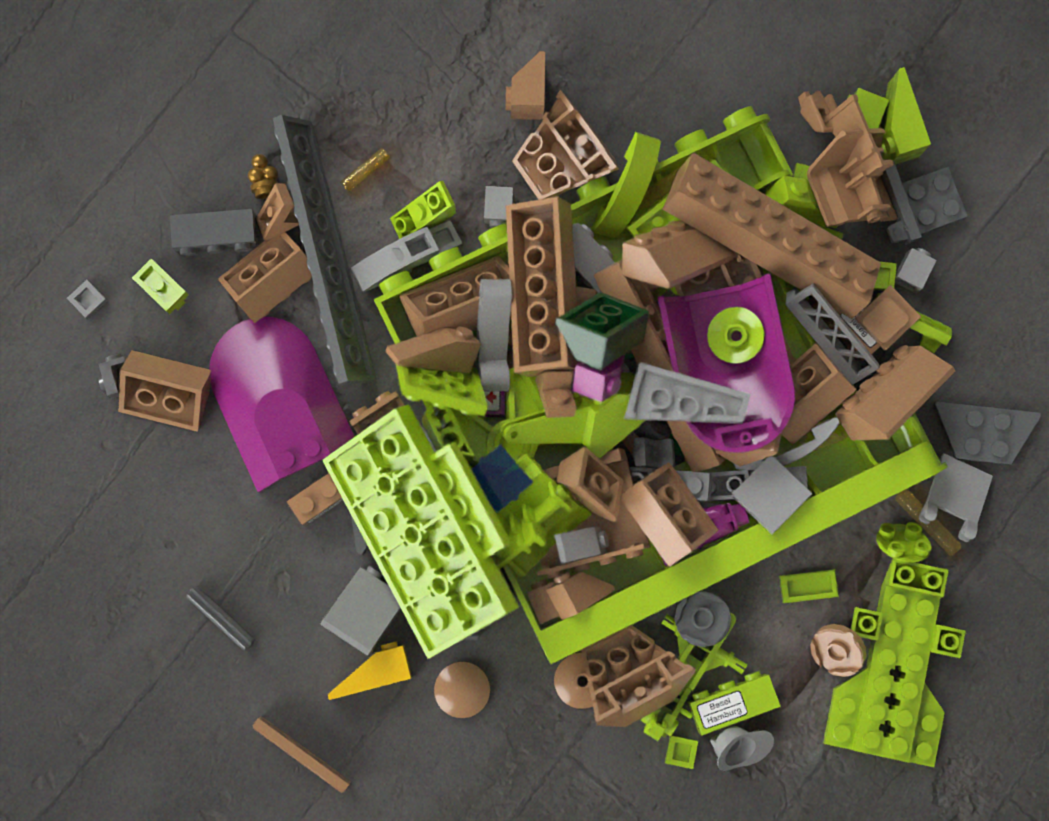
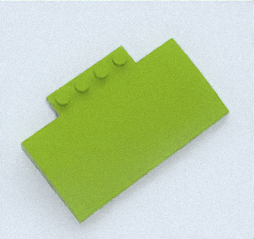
(425, 528)

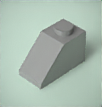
(582, 544)

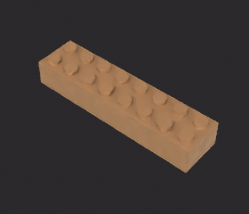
(771, 235)

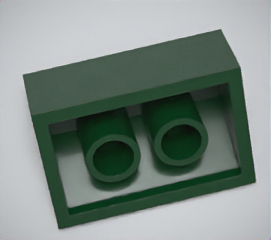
(603, 329)

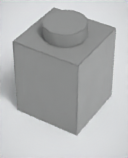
(495, 204)
(914, 269)

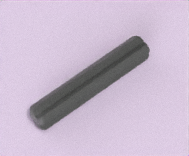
(220, 618)

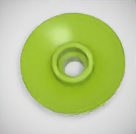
(727, 323)

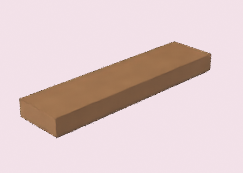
(301, 754)

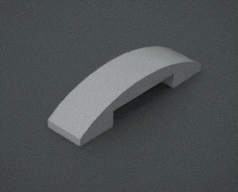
(821, 433)

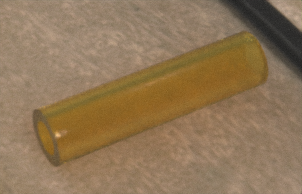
(365, 169)

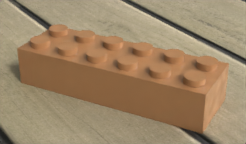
(541, 284)

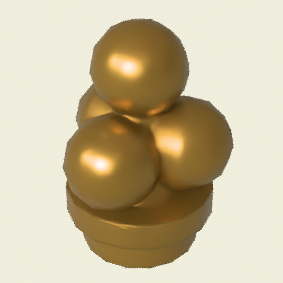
(262, 177)

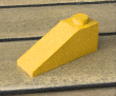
(379, 670)

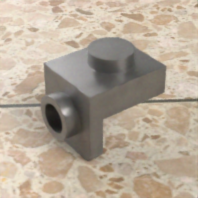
(110, 381)
(653, 453)

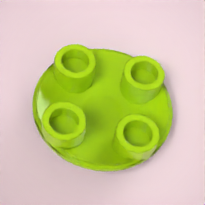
(903, 542)

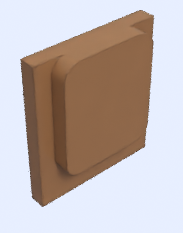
(887, 317)

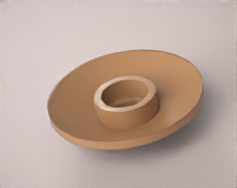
(566, 682)

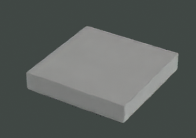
(771, 494)

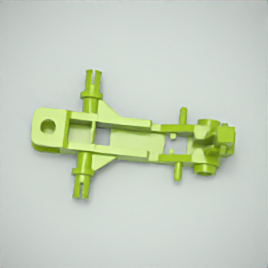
(663, 721)

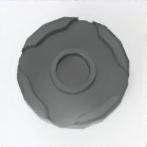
(703, 619)

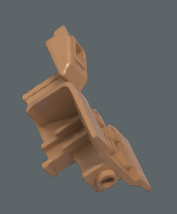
(850, 168)

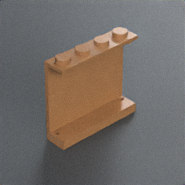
(623, 534)

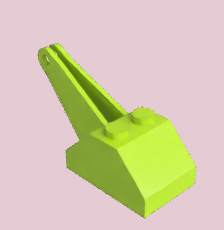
(595, 423)

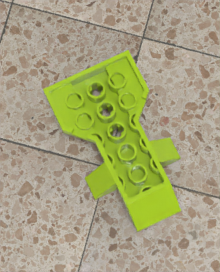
(903, 636)

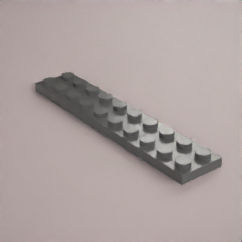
(324, 250)

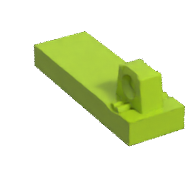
(933, 332)

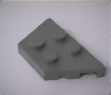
(985, 432)

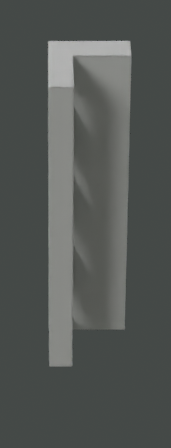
(827, 337)

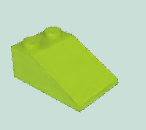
(902, 122)

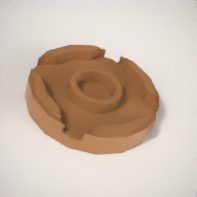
(838, 650)

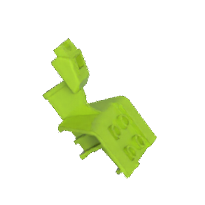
(536, 518)

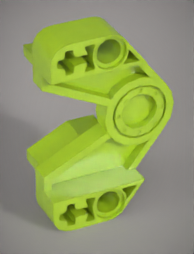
(475, 435)

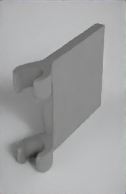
(960, 492)

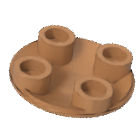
(462, 689)

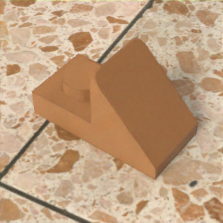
(277, 213)
(556, 394)

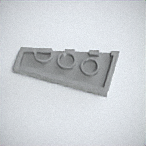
(677, 397)

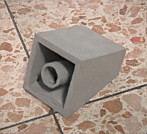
(363, 611)

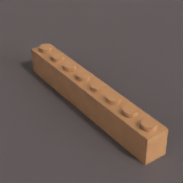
(655, 353)

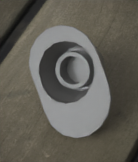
(741, 748)

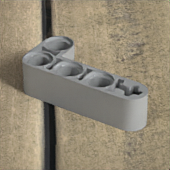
(493, 334)

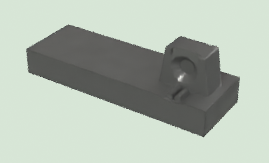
(906, 227)

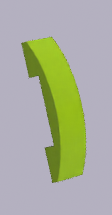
(631, 187)

